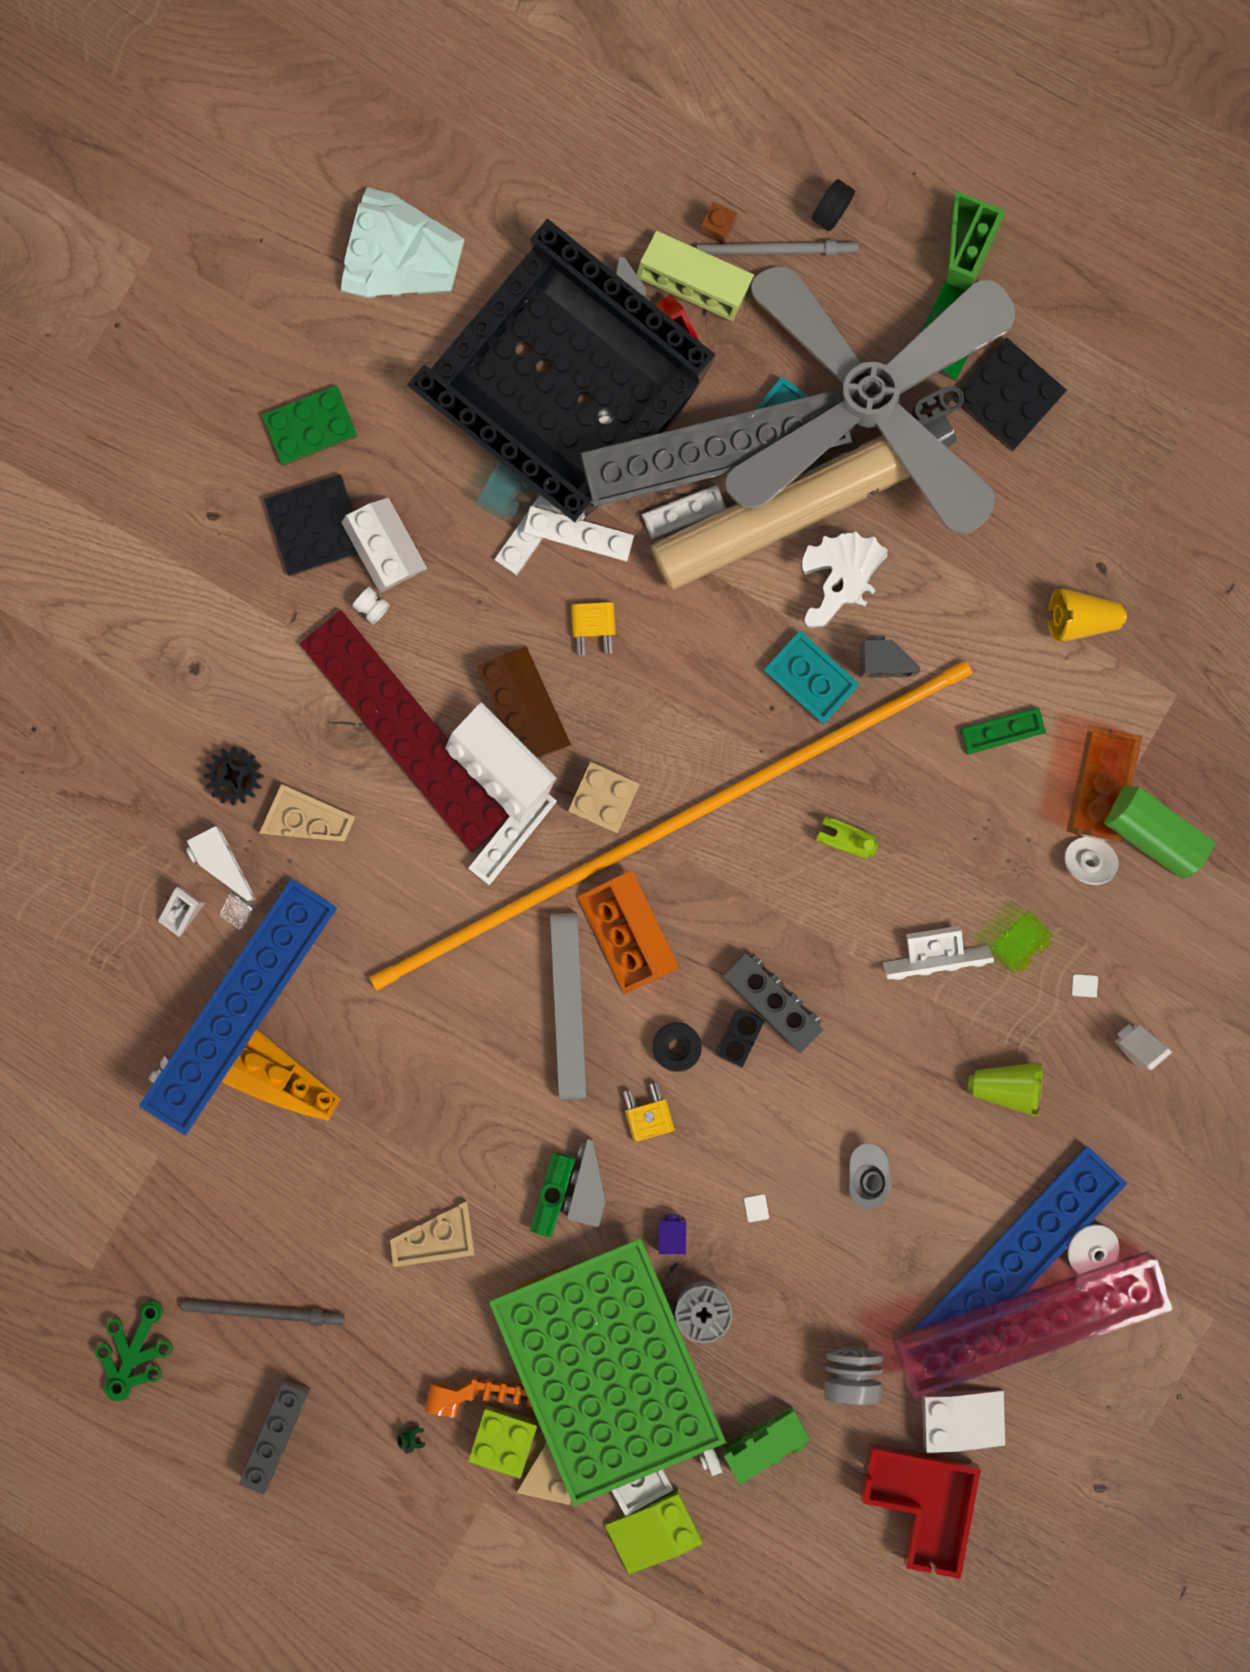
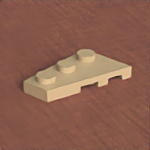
(305, 817)
(436, 1240)
(545, 1480)

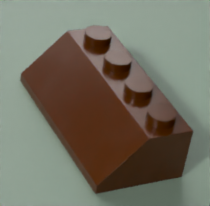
(524, 702)

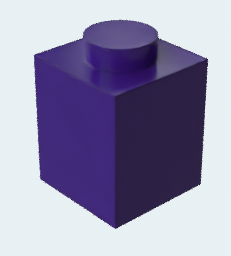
(672, 1234)

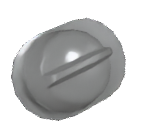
(869, 1176)

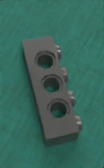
(799, 1036)
(274, 1436)

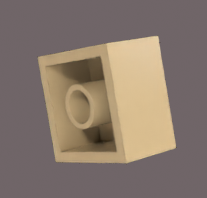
(603, 798)

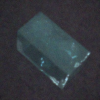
(502, 492)

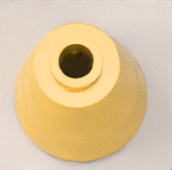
(1082, 615)

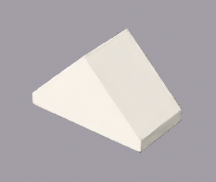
(180, 911)

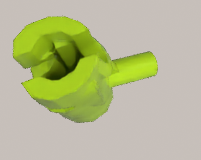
(848, 839)

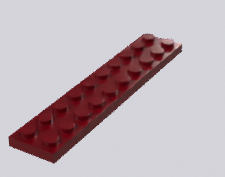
(403, 729)

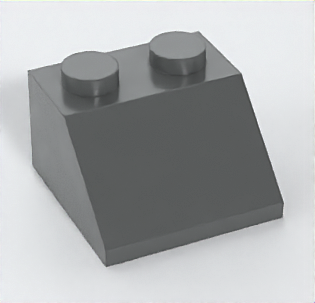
(885, 659)

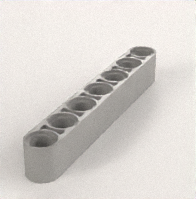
(568, 1006)

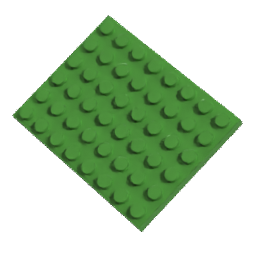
(607, 1371)

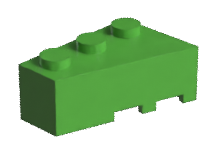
(971, 238)
(765, 1445)

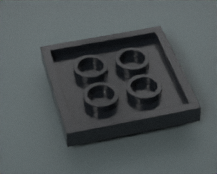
(1010, 394)
(310, 524)

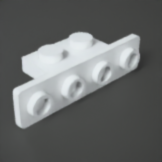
(936, 952)

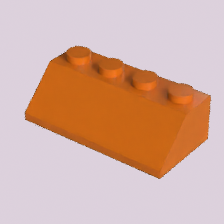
(628, 932)

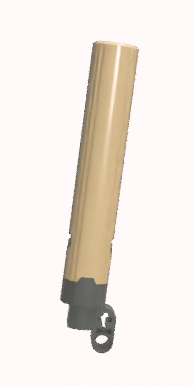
(803, 502)

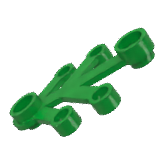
(131, 1355)

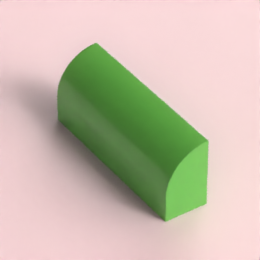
(1159, 832)

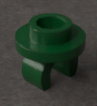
(406, 1439)

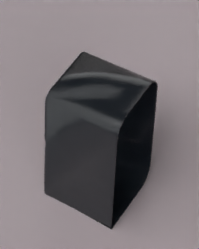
(737, 1036)

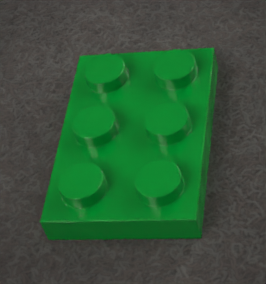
(309, 425)

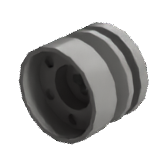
(691, 1300)
(853, 1373)

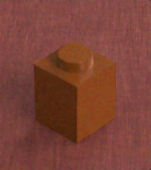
(718, 223)

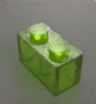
(1021, 942)

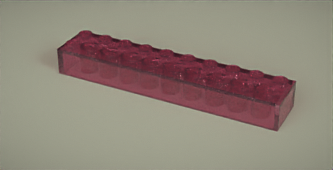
(1031, 1324)

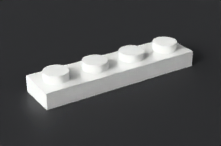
(578, 535)
(507, 843)

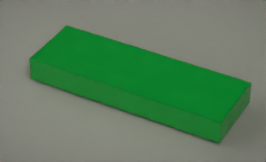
(1003, 730)

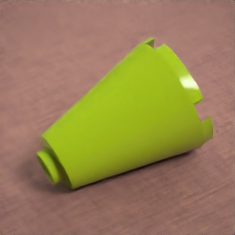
(1010, 1086)

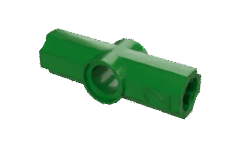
(547, 1211)

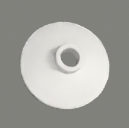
(1092, 852)
(1087, 1243)

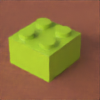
(503, 1441)

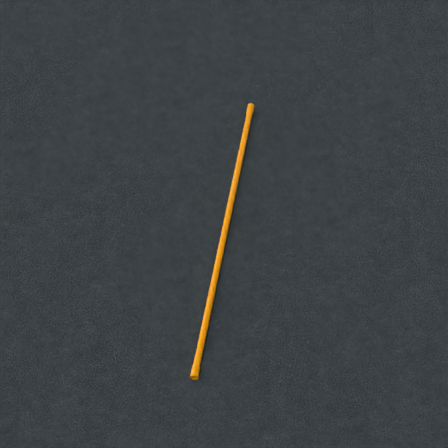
(394, 972)

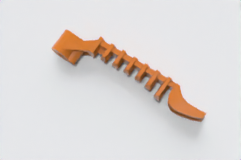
(445, 1399)

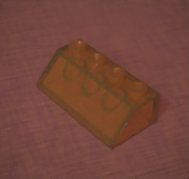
(1104, 769)

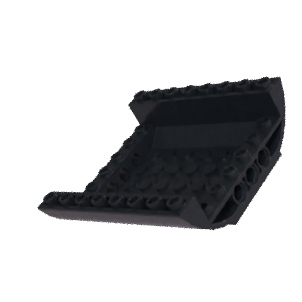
(599, 343)

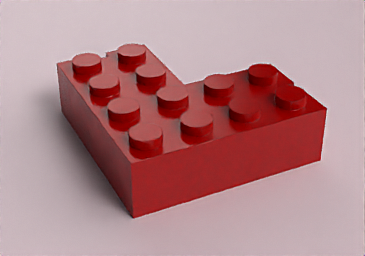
(938, 1495)

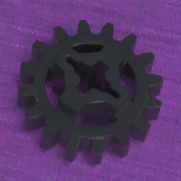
(222, 780)

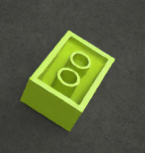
(654, 1532)

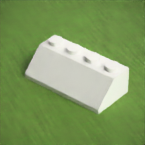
(500, 763)

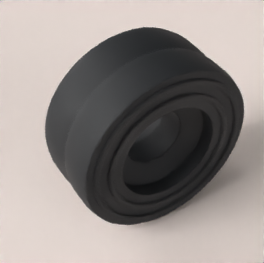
(833, 205)
(692, 1047)

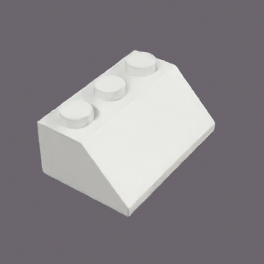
(383, 544)

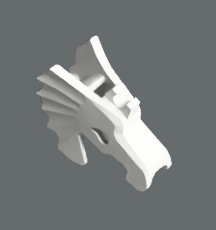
(851, 561)

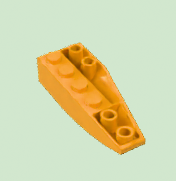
(276, 1078)

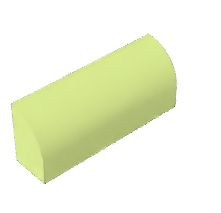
(694, 276)

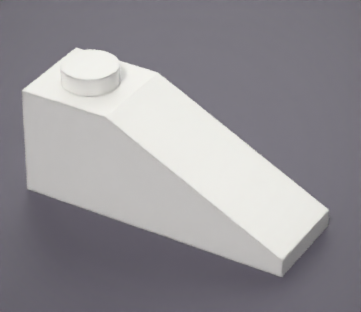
(216, 857)
(1141, 1047)

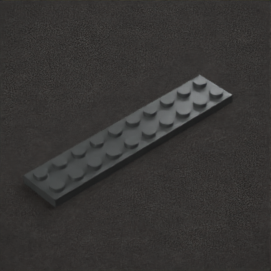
(696, 450)

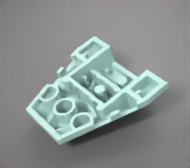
(398, 250)

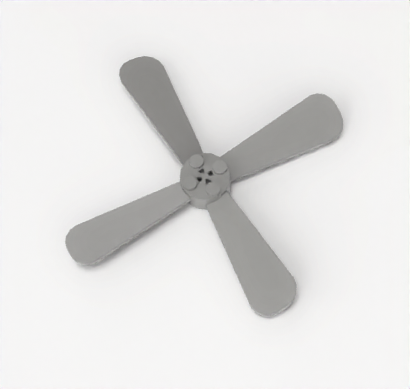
(945, 481)

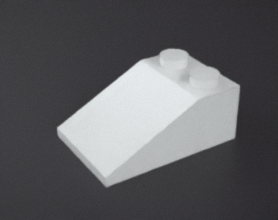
(963, 1420)

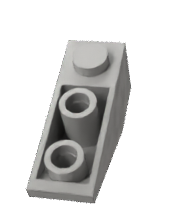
(589, 1195)

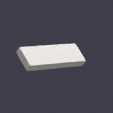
(683, 512)

